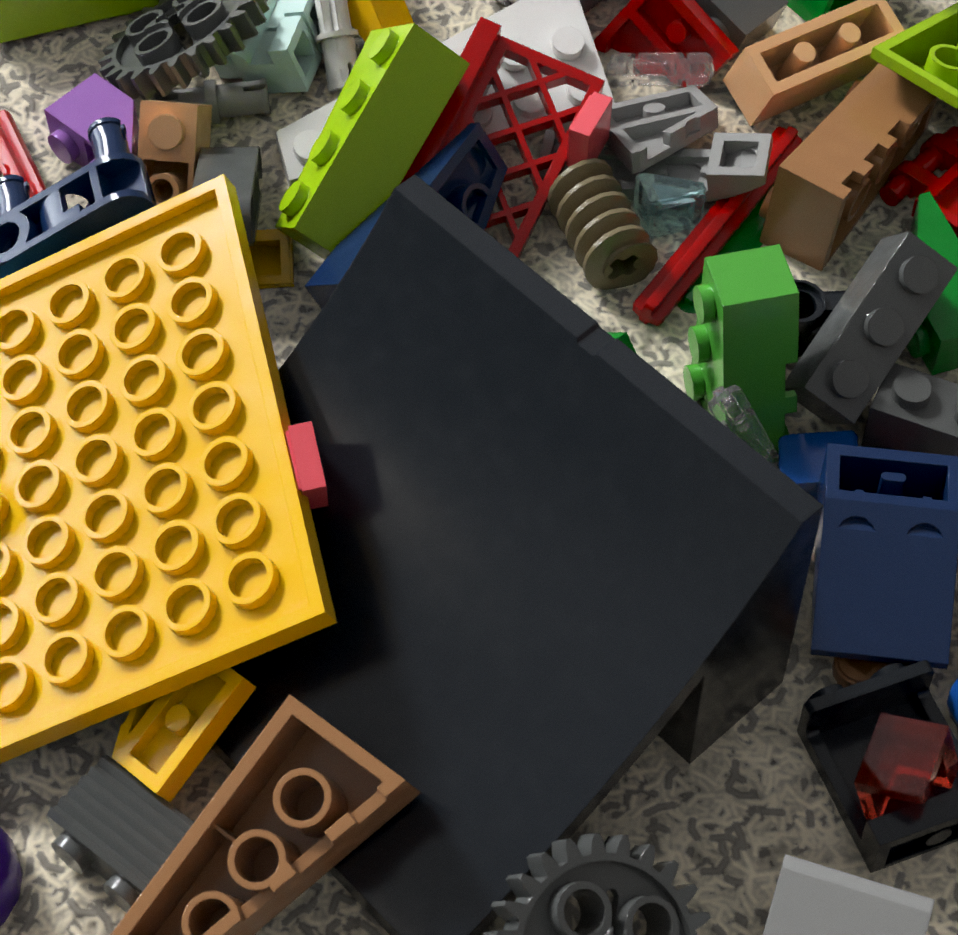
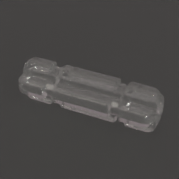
(661, 69)
(734, 411)

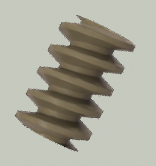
(601, 225)

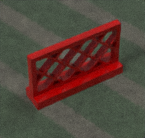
(486, 53)

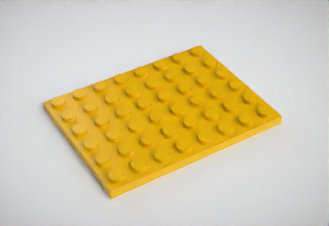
(143, 473)

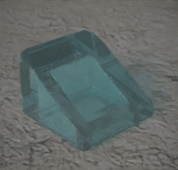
(668, 203)

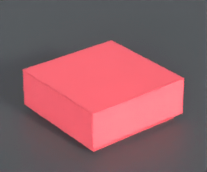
(589, 129)
(307, 463)

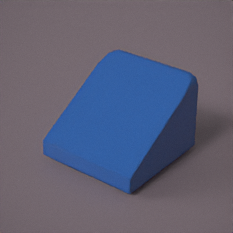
(803, 455)

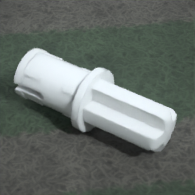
(336, 41)

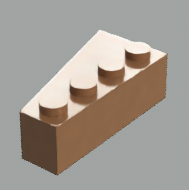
(843, 166)
(270, 830)

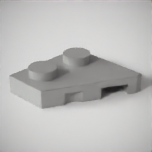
(659, 125)

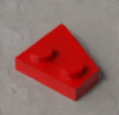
(666, 28)

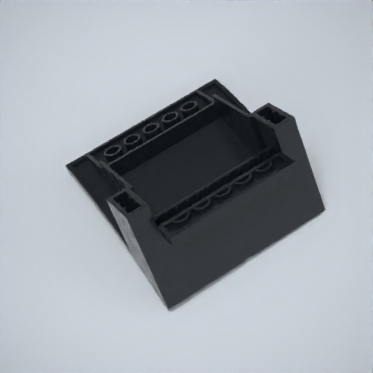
(519, 562)

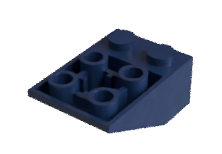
(885, 556)

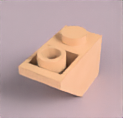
(171, 143)

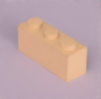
(809, 59)

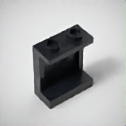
(836, 734)

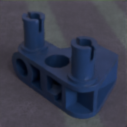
(43, 225)

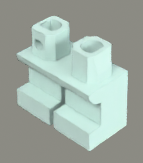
(281, 50)

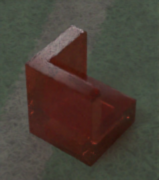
(904, 763)

